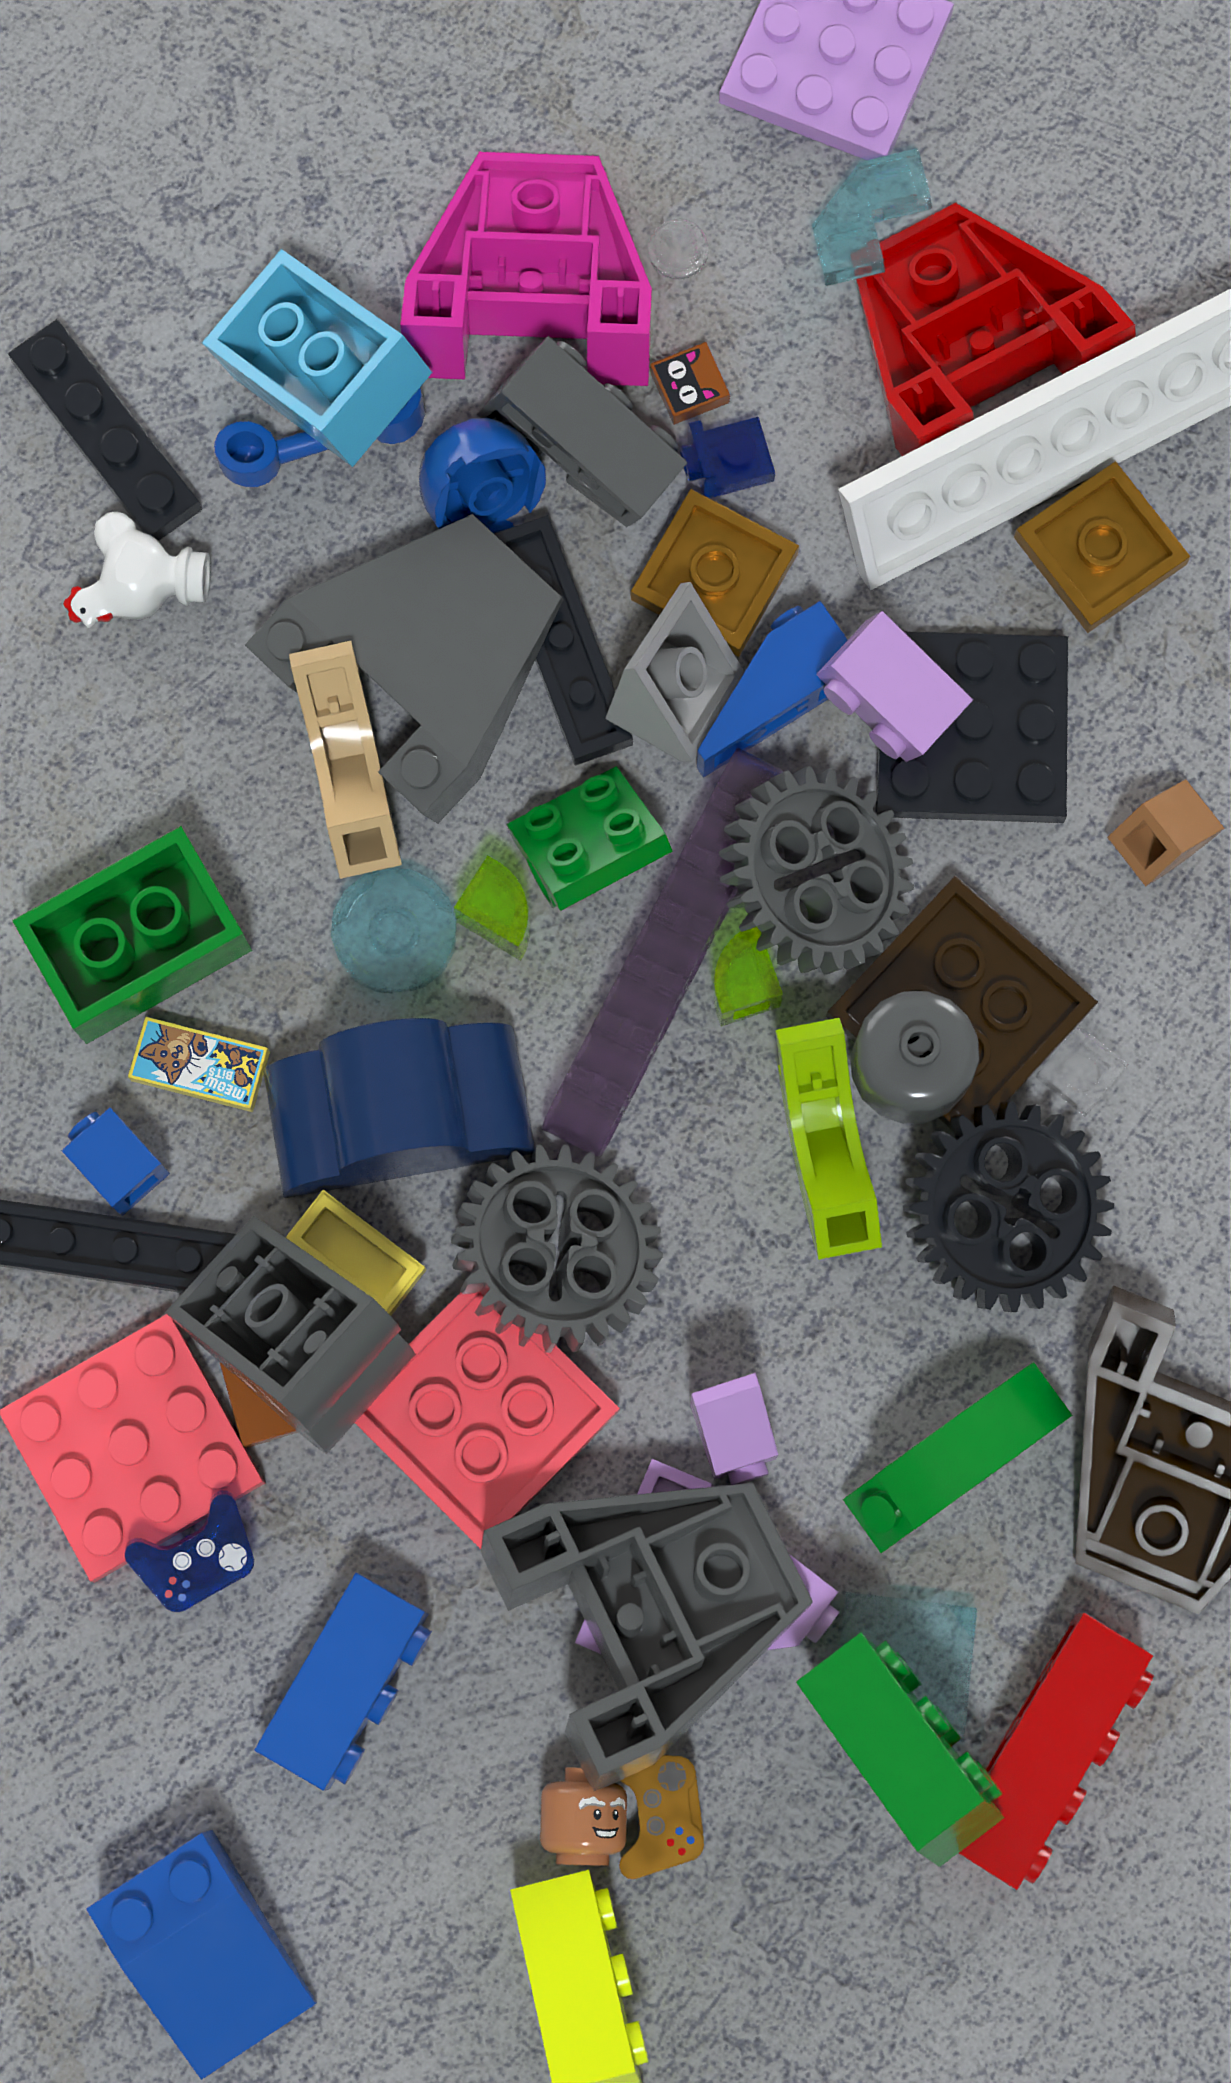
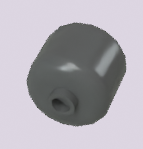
(889, 1050)

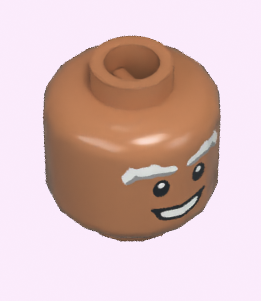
(582, 1822)

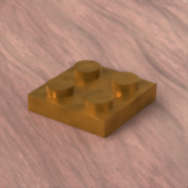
(1101, 546)
(727, 561)

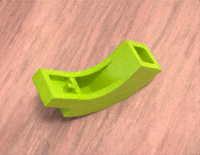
(826, 1139)

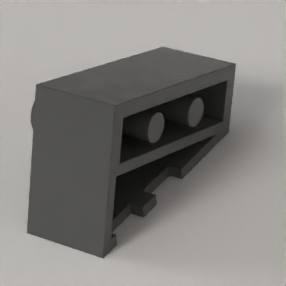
(587, 431)

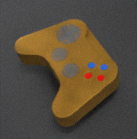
(667, 1817)

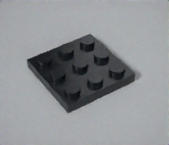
(1004, 749)

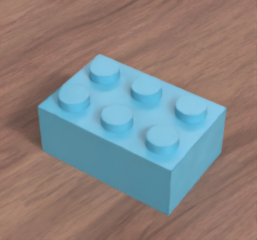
(317, 357)

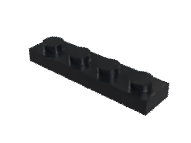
(104, 431)
(569, 655)

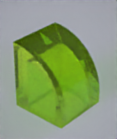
(496, 908)
(744, 980)

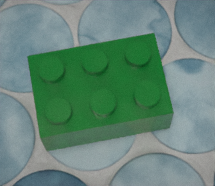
(132, 935)
(903, 1747)

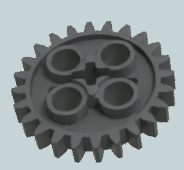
(839, 925)
(501, 1239)

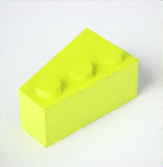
(578, 1981)

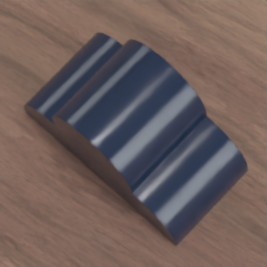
(397, 1103)

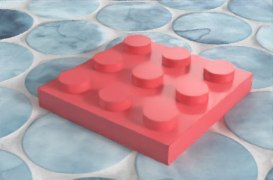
(483, 1416)
(130, 1446)

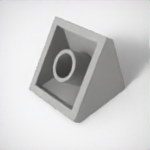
(677, 679)

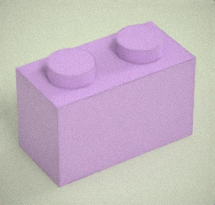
(893, 688)

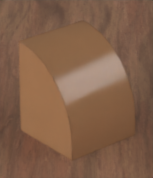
(1165, 832)

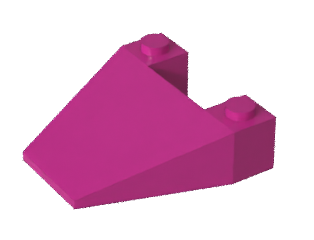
(532, 254)

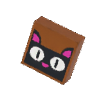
(689, 383)

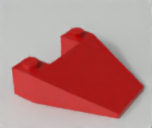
(971, 316)

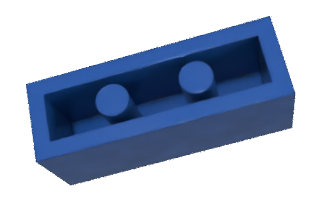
(344, 1684)

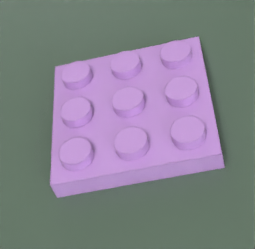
(836, 68)

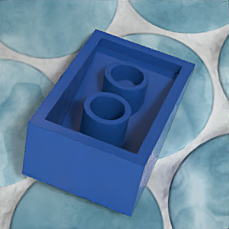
(202, 1954)

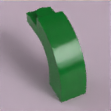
(957, 1457)

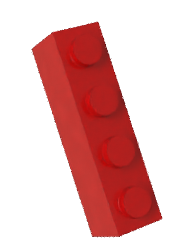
(1053, 1743)

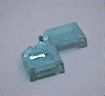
(870, 194)

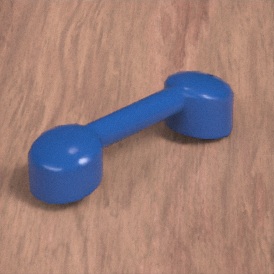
(253, 457)

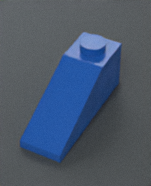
(775, 686)

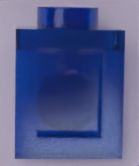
(727, 457)

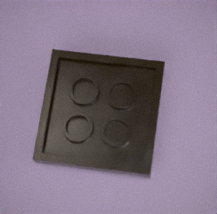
(993, 974)

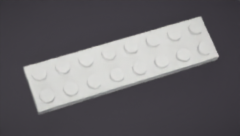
(1040, 443)

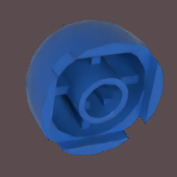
(480, 472)

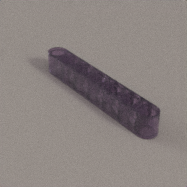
(655, 971)

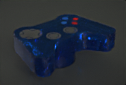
(197, 1563)

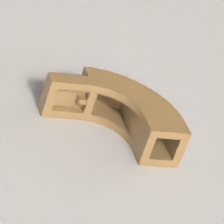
(345, 759)

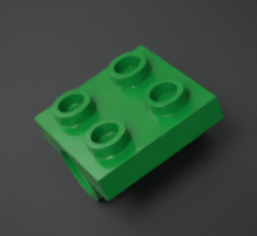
(588, 838)

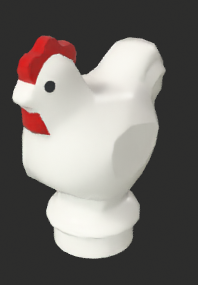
(136, 575)

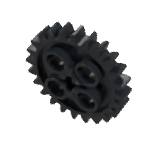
(1033, 1156)

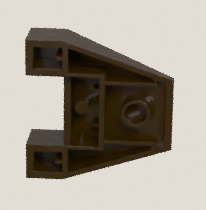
(1152, 1463)

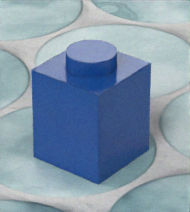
(113, 1160)

